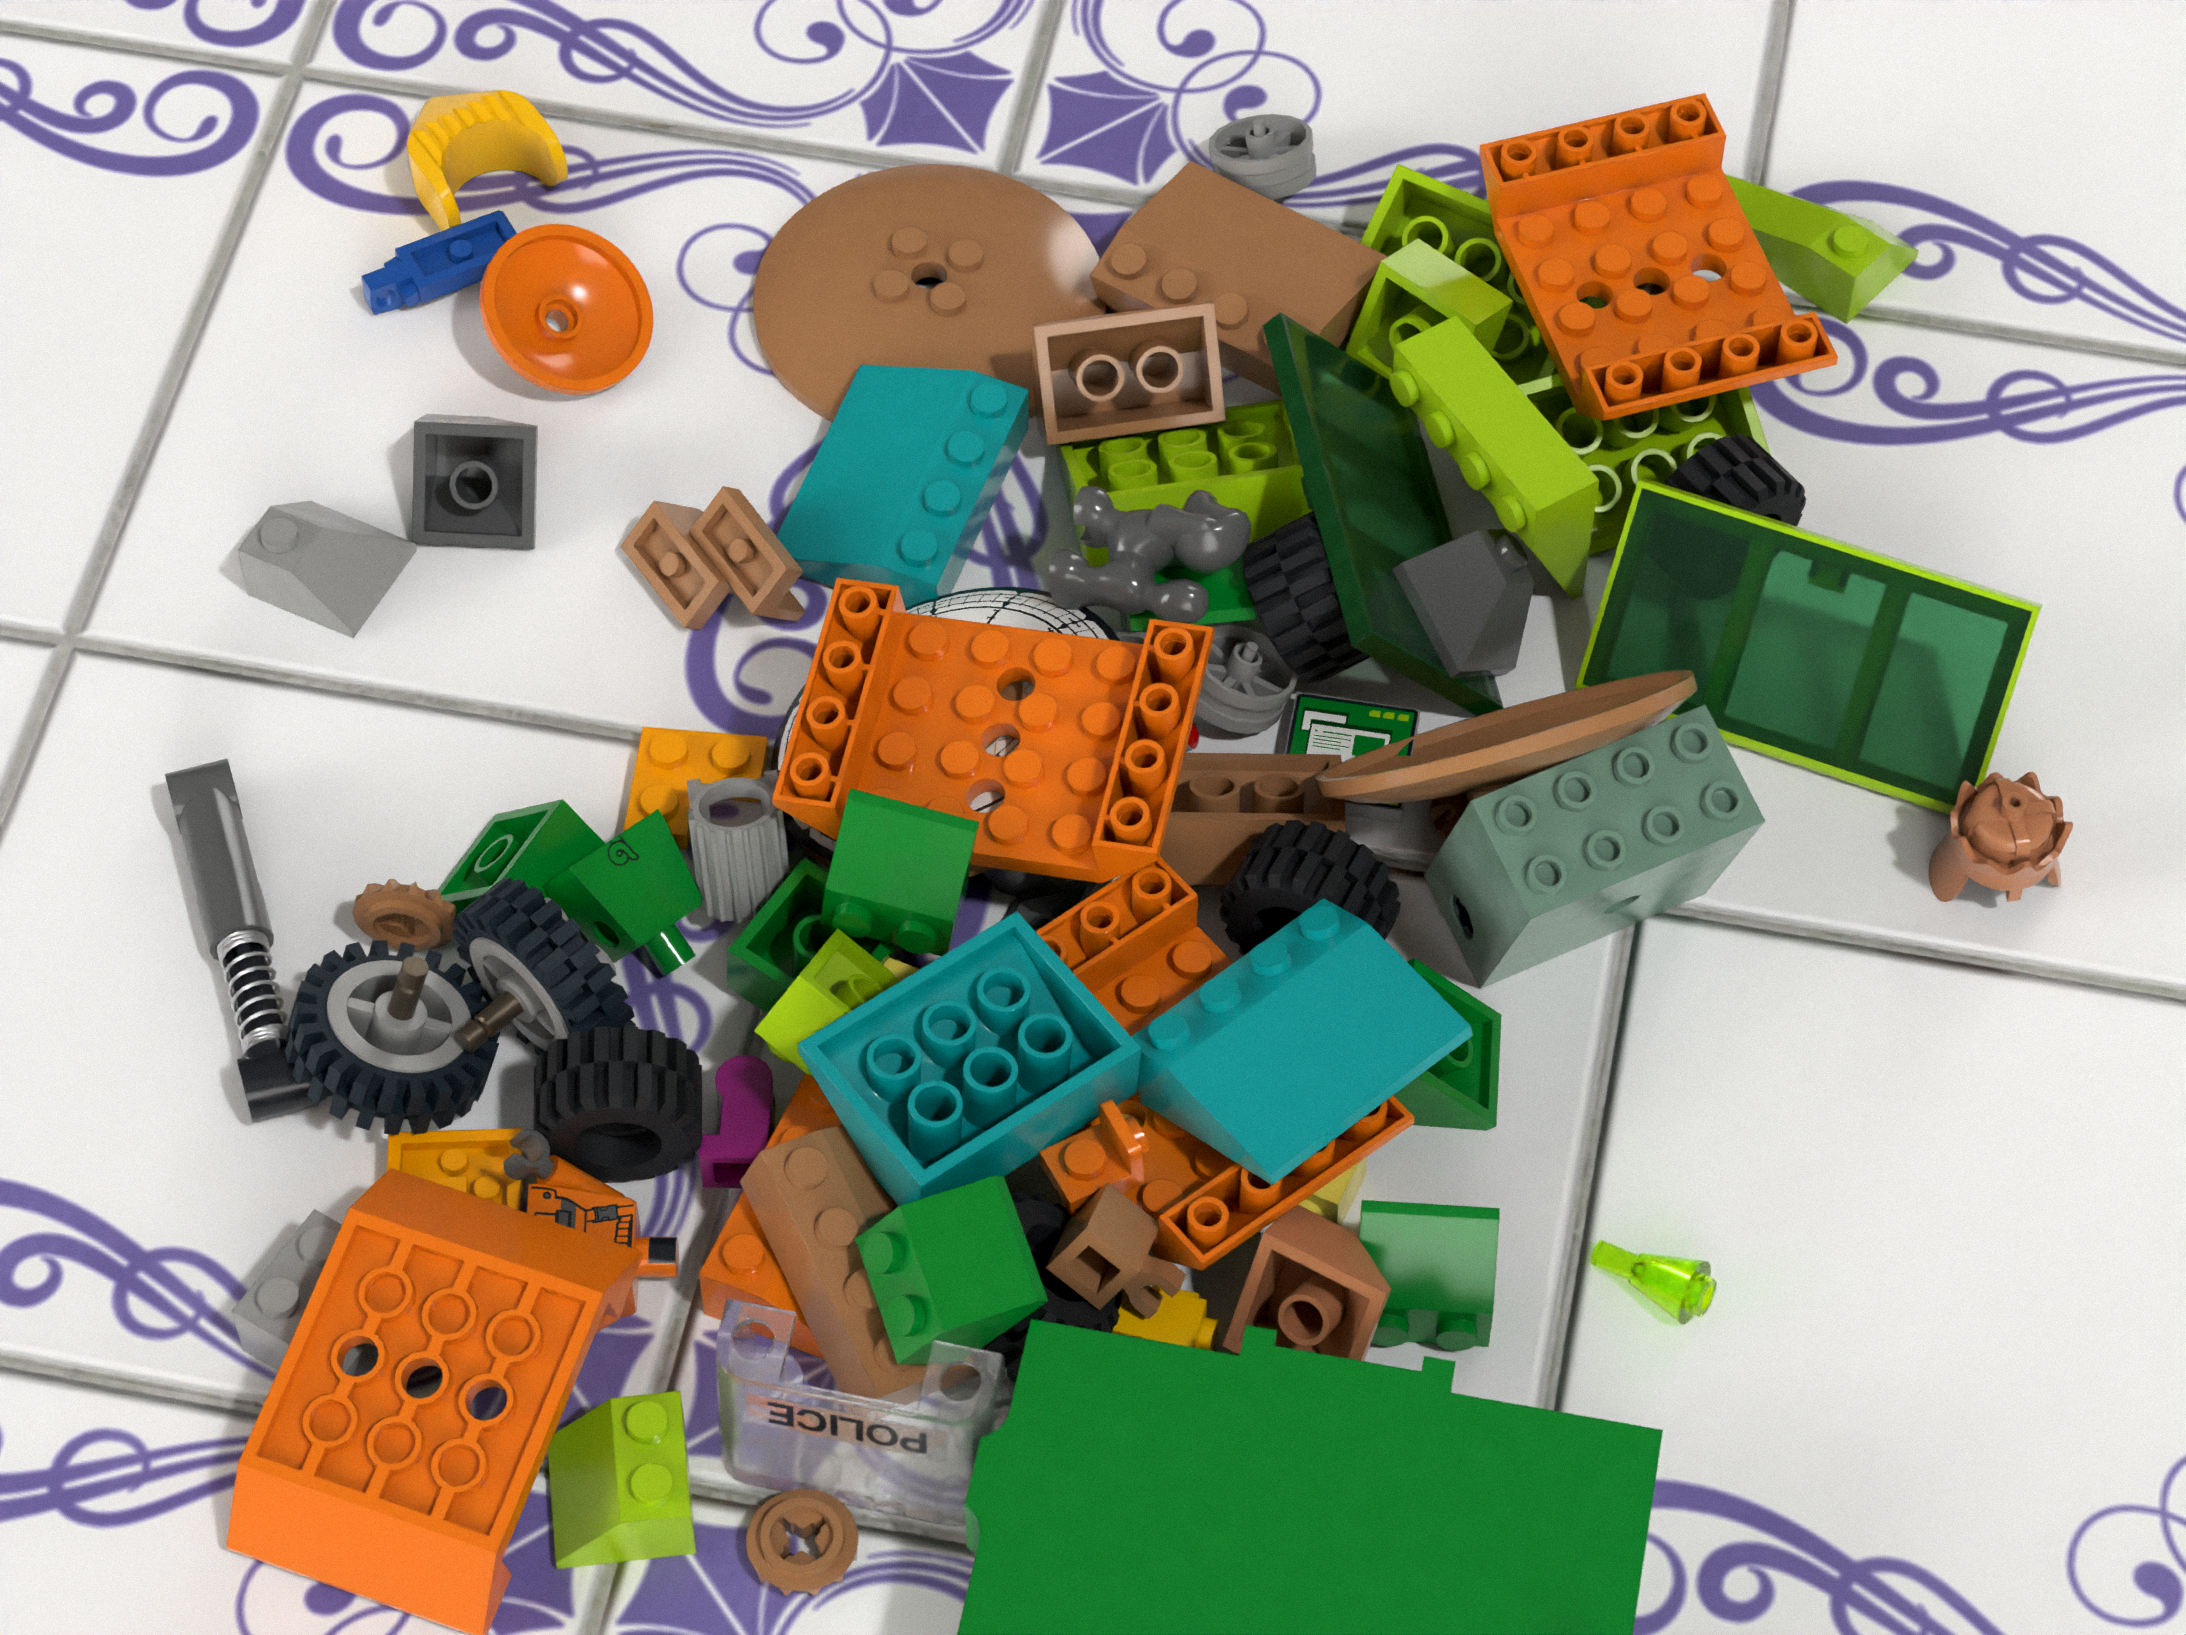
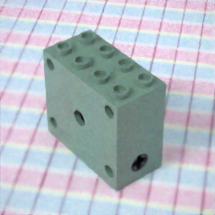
(1592, 845)

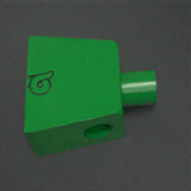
(632, 894)

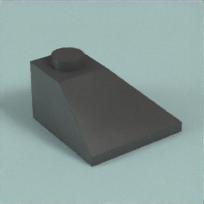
(474, 481)
(1472, 600)

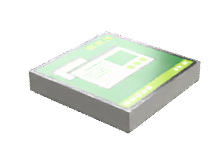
(1348, 729)

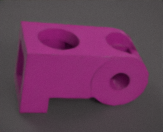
(746, 1122)

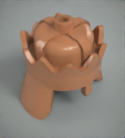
(2000, 838)

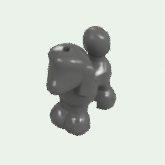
(1139, 545)

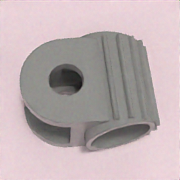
(739, 864)

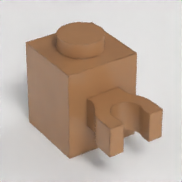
(1108, 1251)

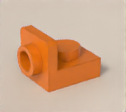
(1097, 1156)

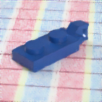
(437, 264)

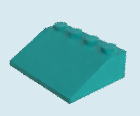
(906, 478)
(1295, 1042)
(972, 1064)

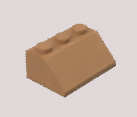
(1127, 373)
(1232, 798)

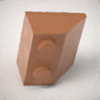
(1312, 1288)

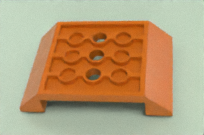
(1630, 206)
(916, 699)
(1139, 958)
(406, 1490)

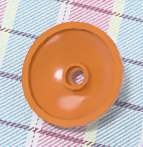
(584, 288)

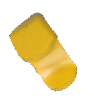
(477, 135)

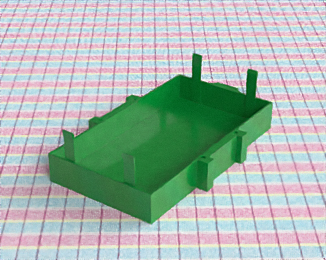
(1294, 1499)

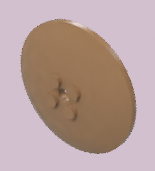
(847, 264)
(1507, 743)

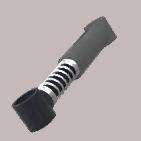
(237, 932)

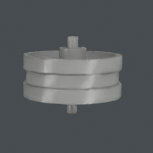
(1265, 154)
(1244, 680)

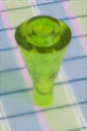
(1673, 1283)

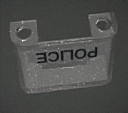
(847, 1444)

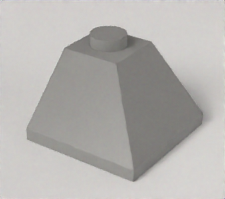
(321, 564)

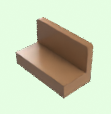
(749, 556)
(676, 563)

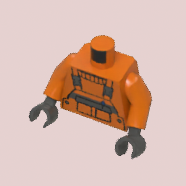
(588, 1205)

